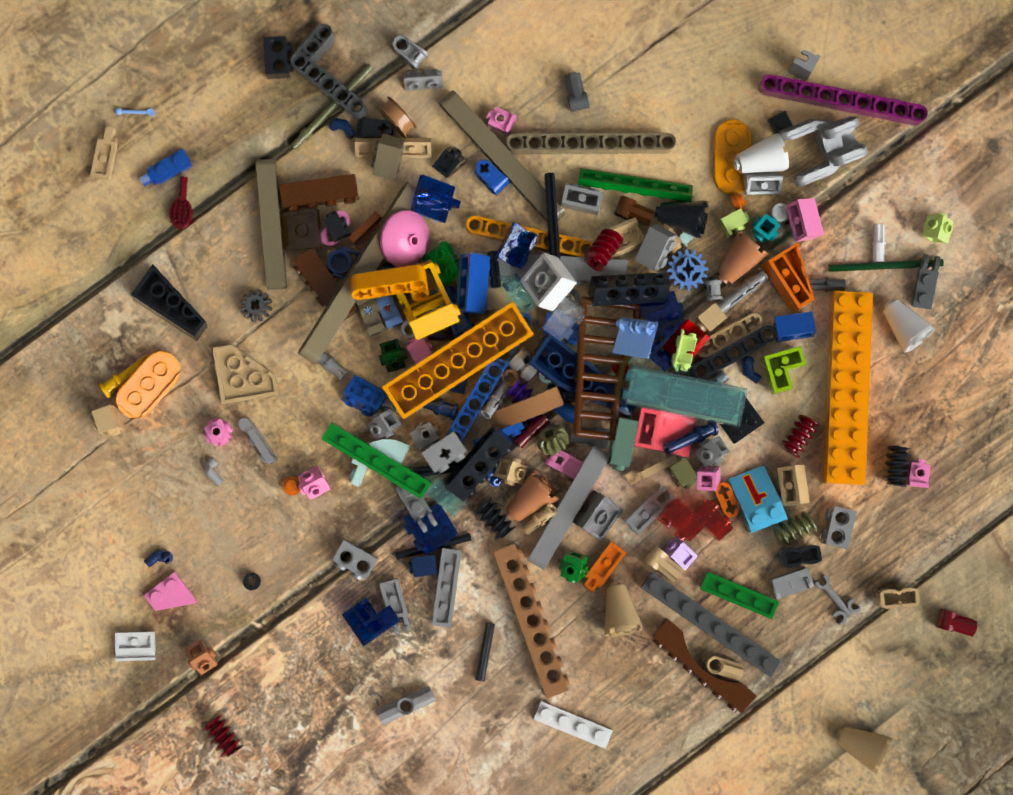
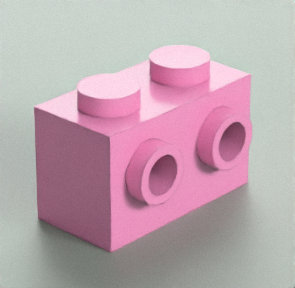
(804, 219)

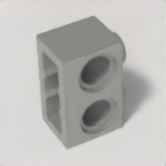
(844, 529)
(357, 555)

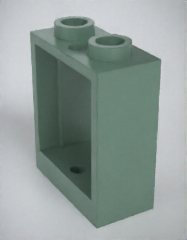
(623, 444)

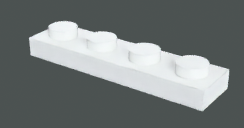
(573, 724)

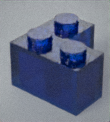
(368, 623)

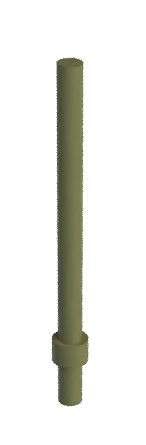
(306, 133)

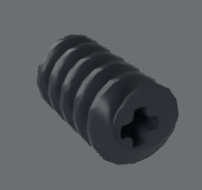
(896, 465)
(494, 519)

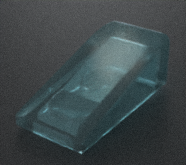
(519, 293)

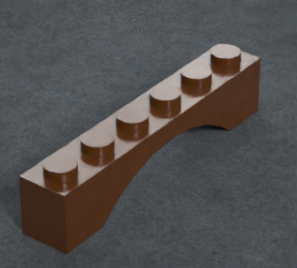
(734, 692)

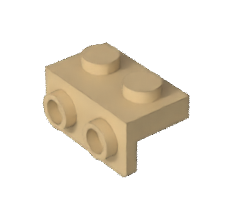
(631, 234)

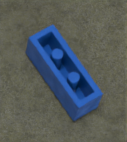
(473, 283)

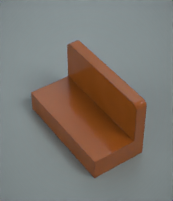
(364, 232)

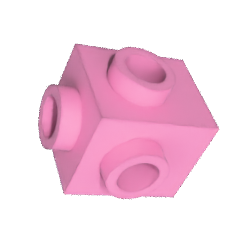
(224, 435)
(313, 483)

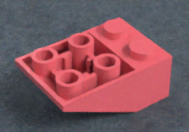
(660, 427)

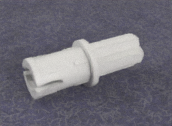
(878, 242)

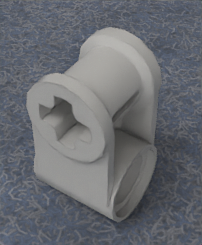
(411, 54)

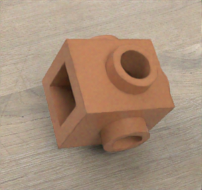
(201, 657)

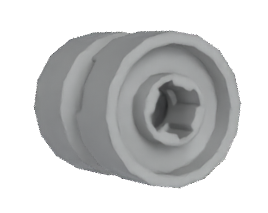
(518, 363)

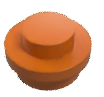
(738, 201)
(290, 485)

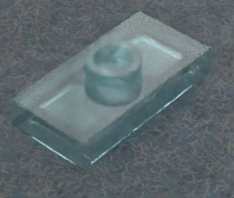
(445, 498)

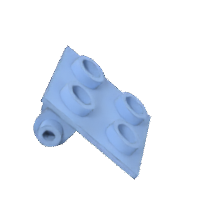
(635, 337)

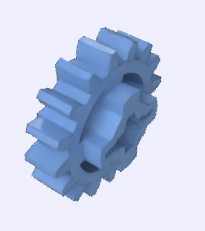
(696, 269)

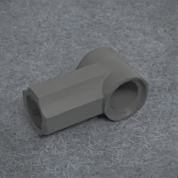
(576, 96)
(599, 443)

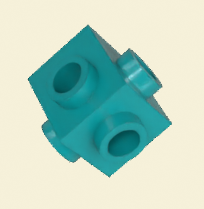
(767, 222)

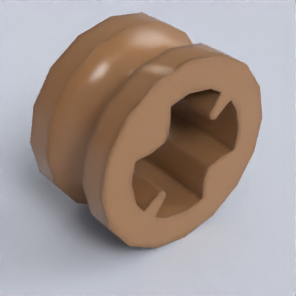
(506, 373)

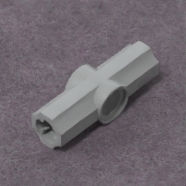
(394, 710)

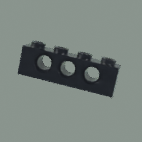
(629, 289)
(492, 438)

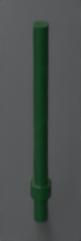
(880, 265)

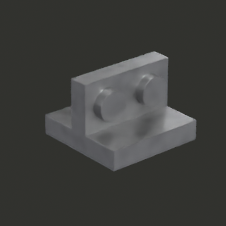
(597, 515)

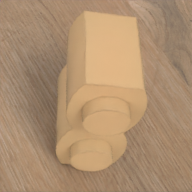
(900, 597)

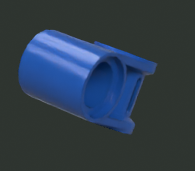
(493, 179)

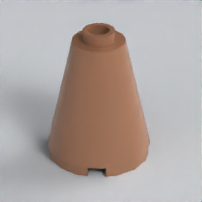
(740, 258)
(531, 497)

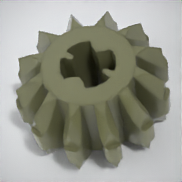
(552, 439)

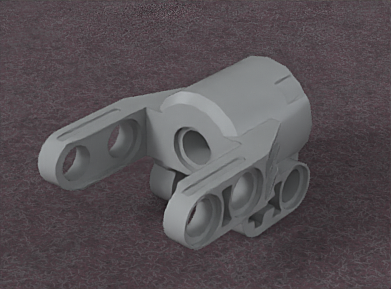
(834, 142)

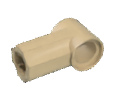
(660, 561)
(725, 667)

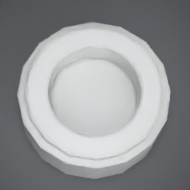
(779, 212)

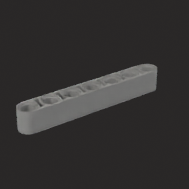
(569, 507)

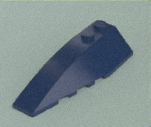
(558, 364)

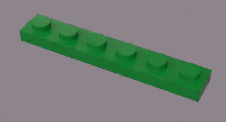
(635, 185)
(376, 460)

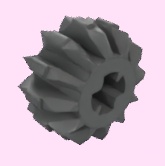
(262, 303)

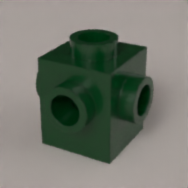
(392, 355)

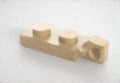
(104, 154)
(650, 469)

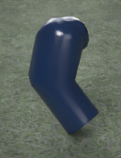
(748, 370)

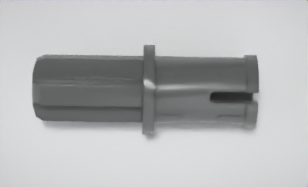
(828, 284)

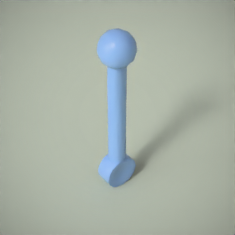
(150, 111)

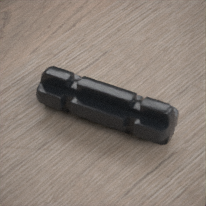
(494, 270)

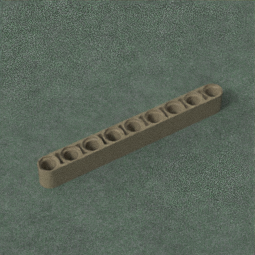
(599, 138)
(497, 153)

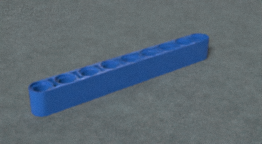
(482, 397)

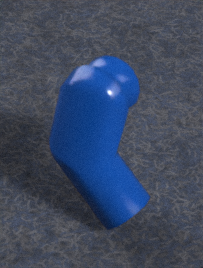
(493, 481)

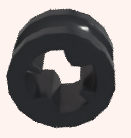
(246, 579)

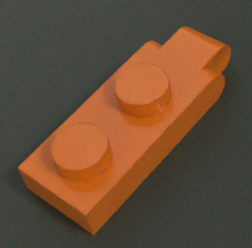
(604, 566)

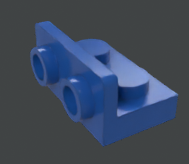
(363, 396)

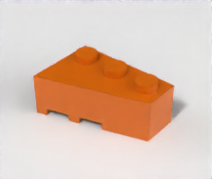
(790, 278)

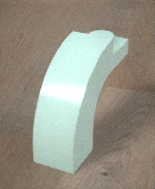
(392, 448)

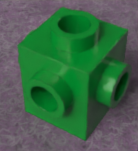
(573, 566)

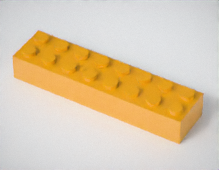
(458, 360)

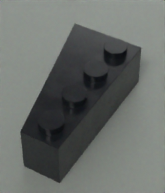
(166, 302)

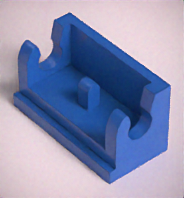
(794, 326)

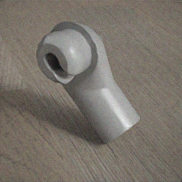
(211, 473)

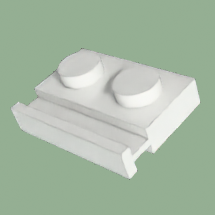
(135, 646)

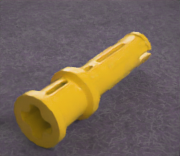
(117, 380)

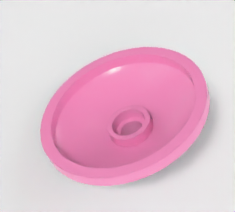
(397, 238)

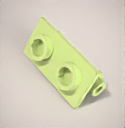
(681, 357)

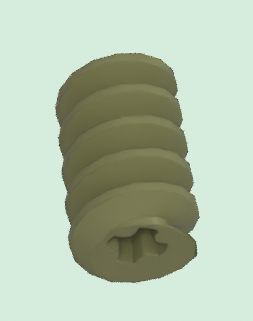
(794, 528)

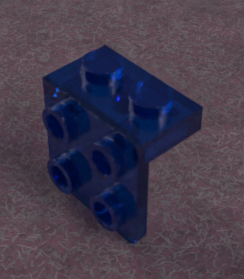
(436, 535)

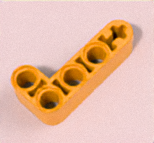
(391, 282)

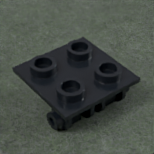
(750, 421)

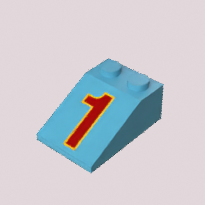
(757, 499)

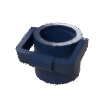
(340, 261)

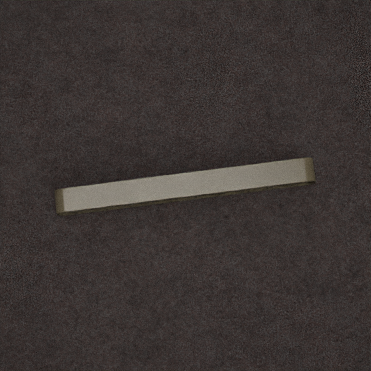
(342, 300)

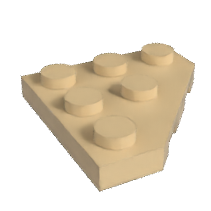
(242, 377)

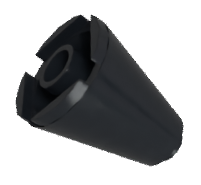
(684, 216)

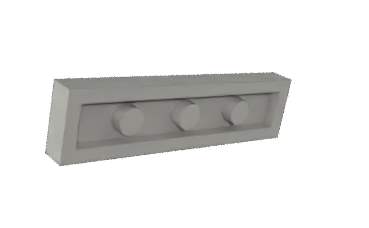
(446, 587)

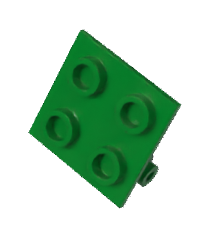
(442, 256)

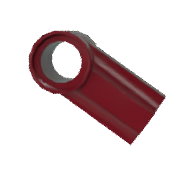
(952, 622)

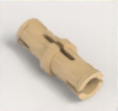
(539, 518)

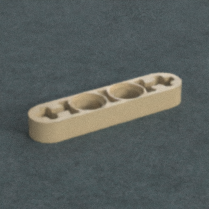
(730, 338)

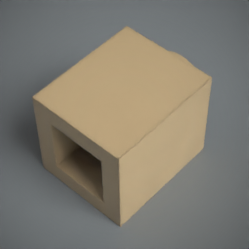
(710, 318)

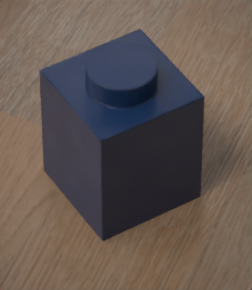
(423, 566)

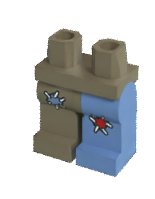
(370, 312)

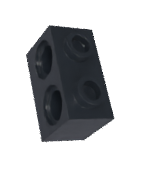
(273, 58)

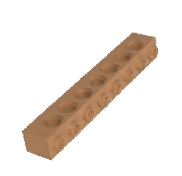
(550, 687)

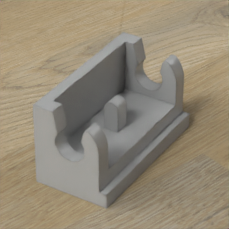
(803, 69)
(791, 583)

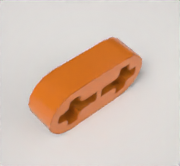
(730, 496)

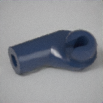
(337, 123)
(159, 555)

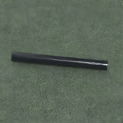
(414, 551)

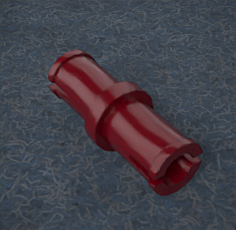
(531, 430)

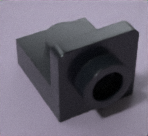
(779, 122)
(448, 161)

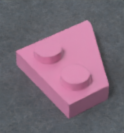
(170, 593)

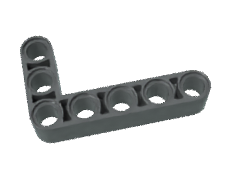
(324, 78)

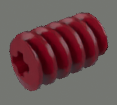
(603, 249)
(799, 435)
(222, 737)

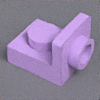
(680, 553)

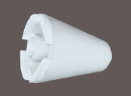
(763, 156)
(906, 325)

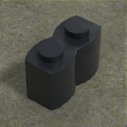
(803, 555)

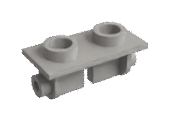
(431, 80)

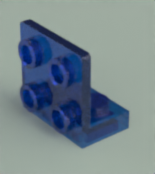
(663, 358)

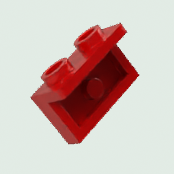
(688, 327)

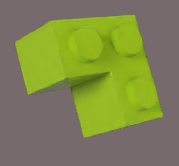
(777, 368)

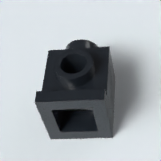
(336, 226)

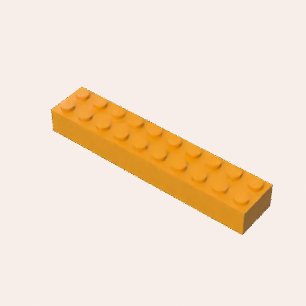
(847, 388)

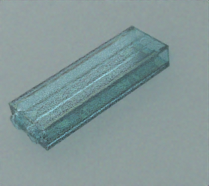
(684, 396)

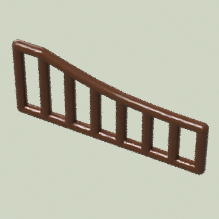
(581, 375)

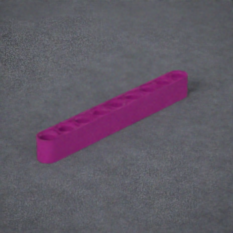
(851, 96)

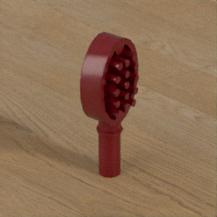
(181, 209)

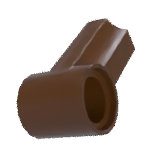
(628, 209)

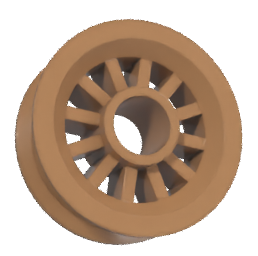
(397, 117)

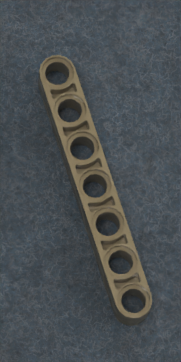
(271, 224)

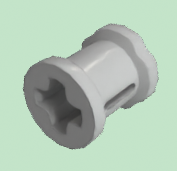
(713, 290)

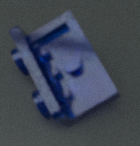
(516, 246)

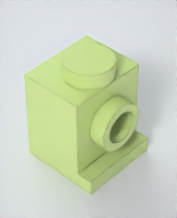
(734, 222)

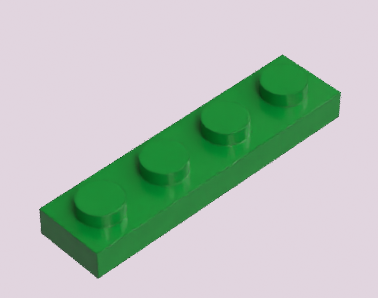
(739, 595)

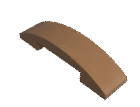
(527, 408)

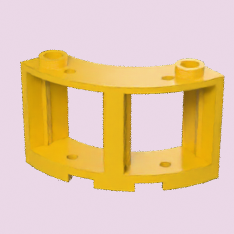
(433, 320)

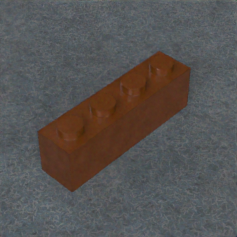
(319, 192)
(318, 278)

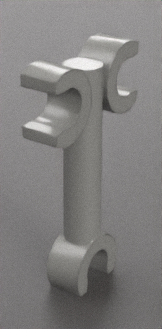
(846, 610)

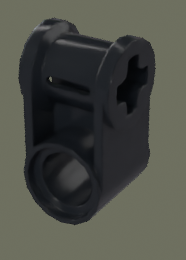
(372, 128)

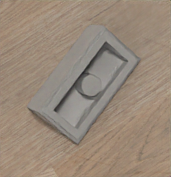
(762, 183)

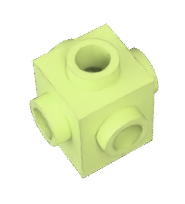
(937, 228)

